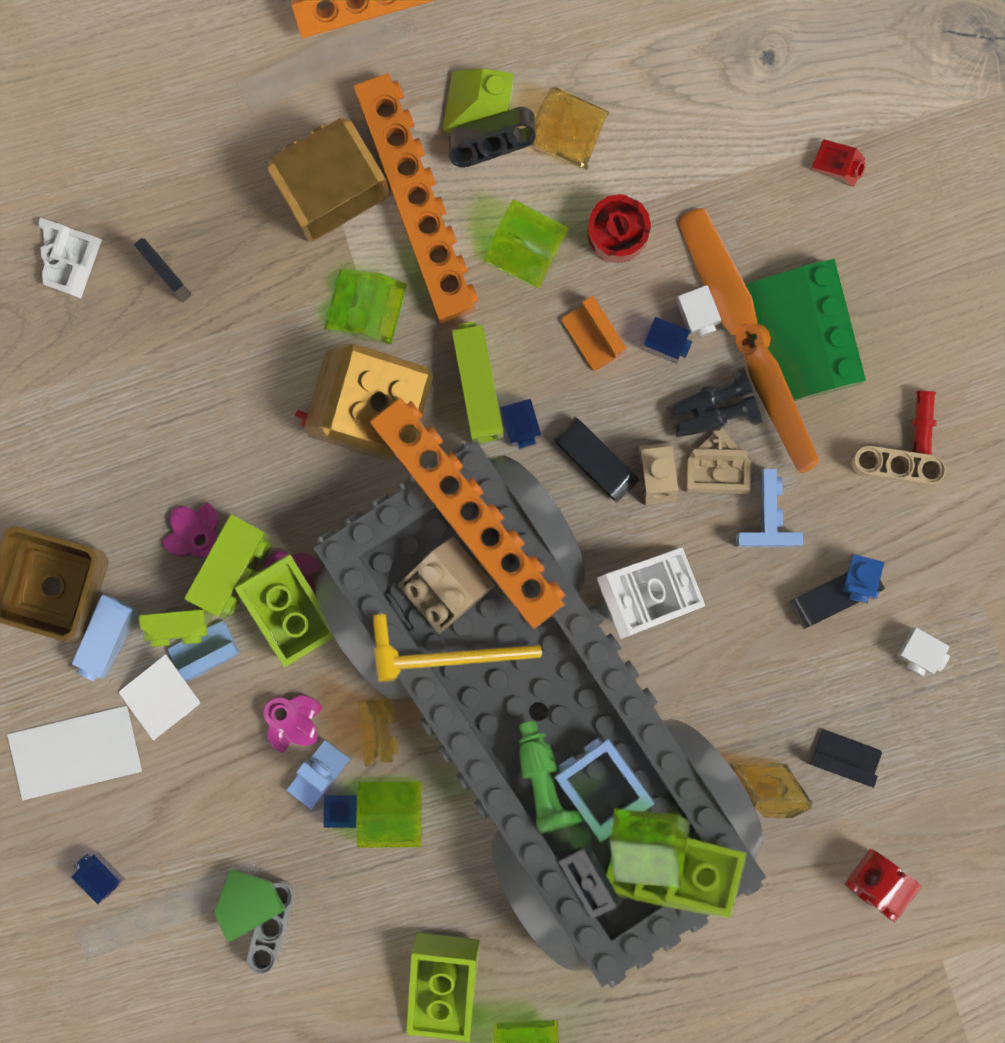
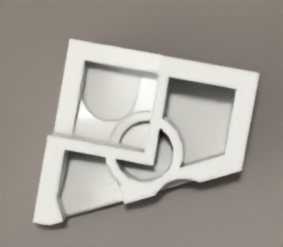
(67, 257)

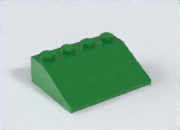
(809, 329)

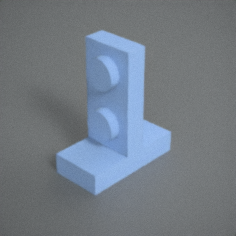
(770, 518)
(318, 774)

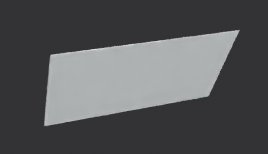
(74, 753)

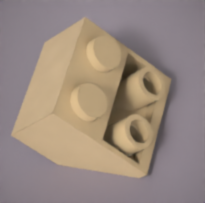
(446, 584)

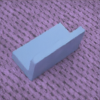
(201, 657)

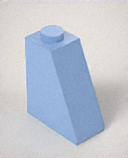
(104, 637)

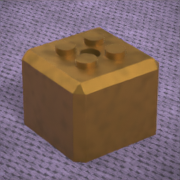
(328, 178)
(343, 392)
(27, 564)

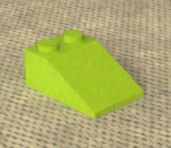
(285, 610)
(442, 986)

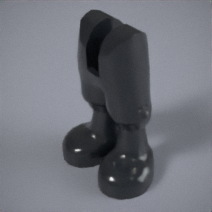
(705, 410)

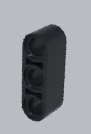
(501, 126)
(596, 459)
(823, 601)

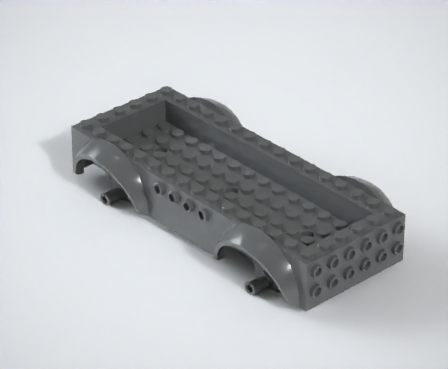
(482, 704)

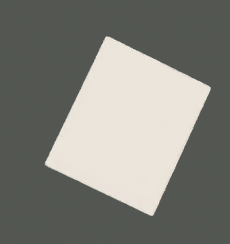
(159, 697)

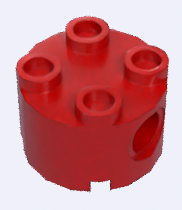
(618, 228)
(882, 885)

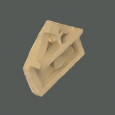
(719, 467)

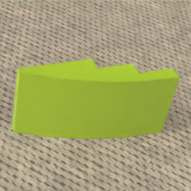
(707, 884)

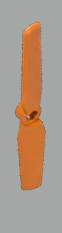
(740, 319)

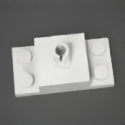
(649, 593)

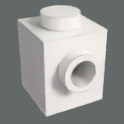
(699, 311)
(923, 652)

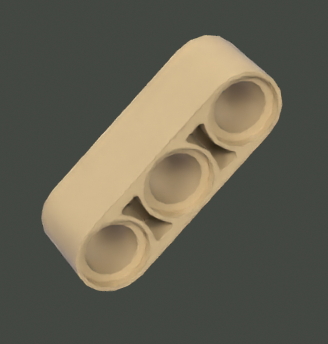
(912, 461)

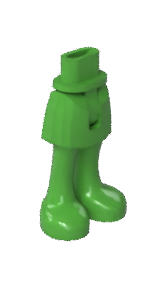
(539, 767)

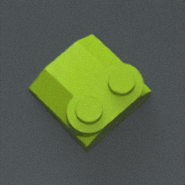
(175, 625)

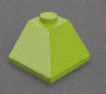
(477, 95)

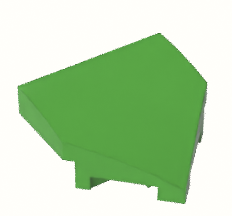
(246, 904)

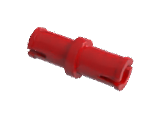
(923, 422)

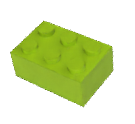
(227, 566)

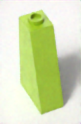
(477, 383)

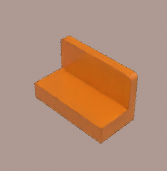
(594, 334)

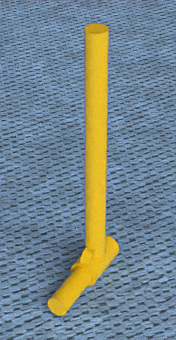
(389, 662)

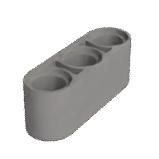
(271, 943)

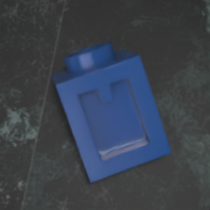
(863, 578)

